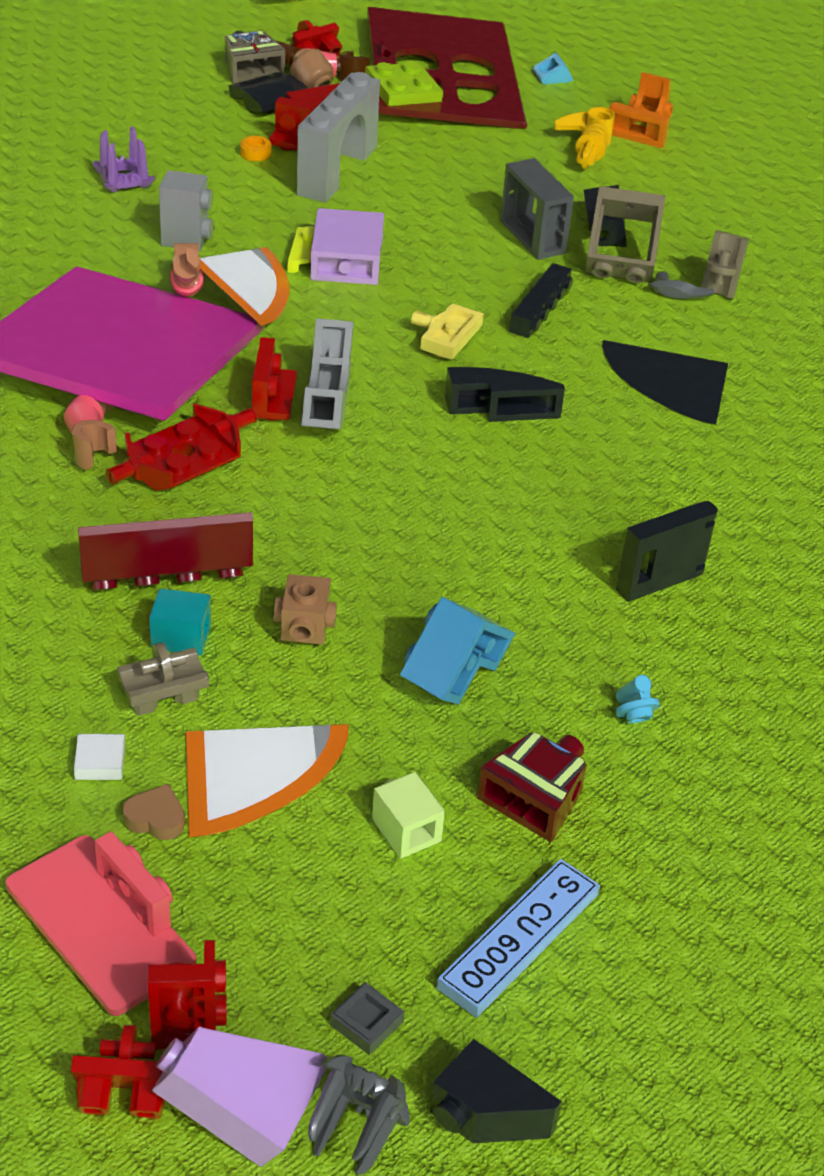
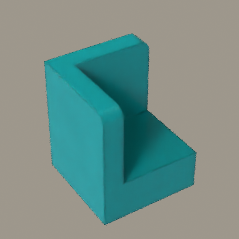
(180, 620)

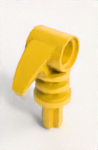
(595, 136)

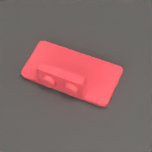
(102, 916)

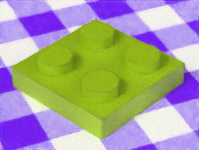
(405, 83)

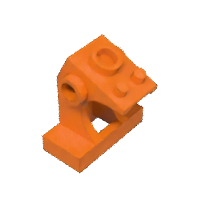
(648, 106)

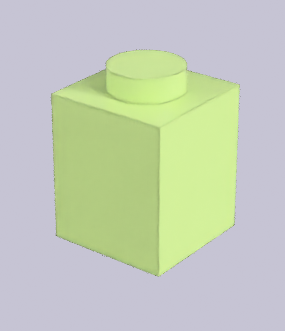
(407, 814)

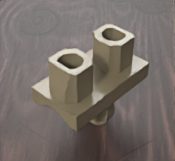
(725, 263)
(163, 677)

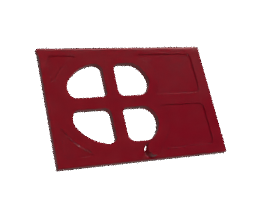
(445, 41)

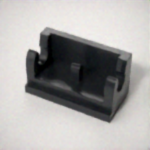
(613, 225)

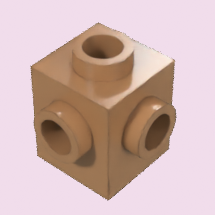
(305, 609)

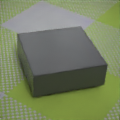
(366, 1018)

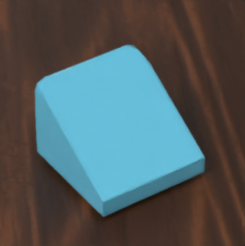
(552, 70)

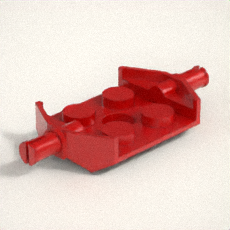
(161, 459)

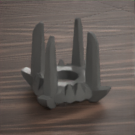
(380, 1097)

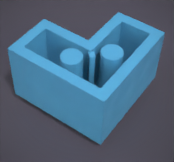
(453, 649)

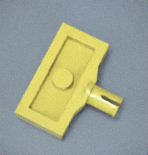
(448, 330)

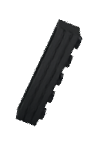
(541, 300)

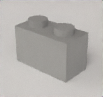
(185, 209)

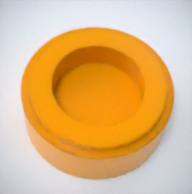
(255, 148)

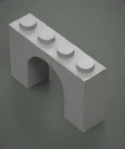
(339, 125)

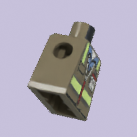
(252, 55)

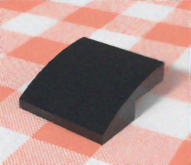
(265, 90)

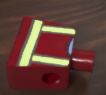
(535, 782)

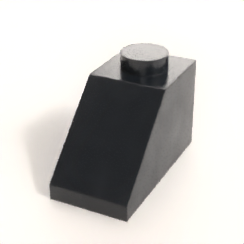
(492, 1100)

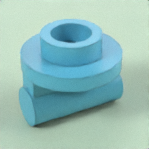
(636, 700)

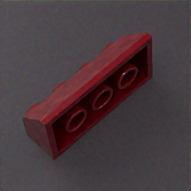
(166, 549)

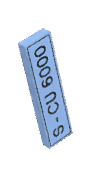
(517, 938)

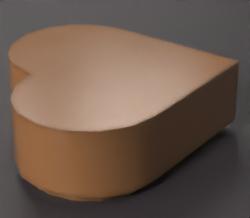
(155, 812)

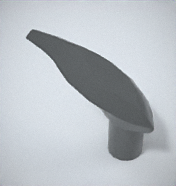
(678, 289)

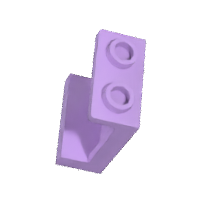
(347, 246)

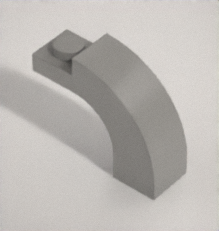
(330, 375)

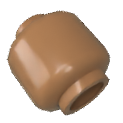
(312, 68)

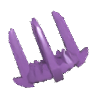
(110, 164)

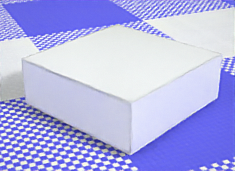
(99, 757)

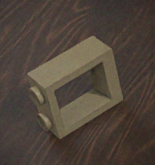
(631, 206)

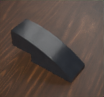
(502, 394)

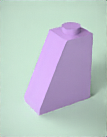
(240, 1088)

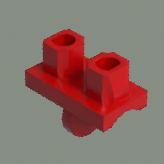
(317, 37)
(100, 1075)

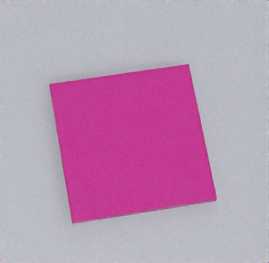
(121, 341)

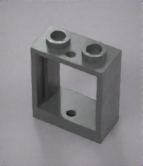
(548, 230)

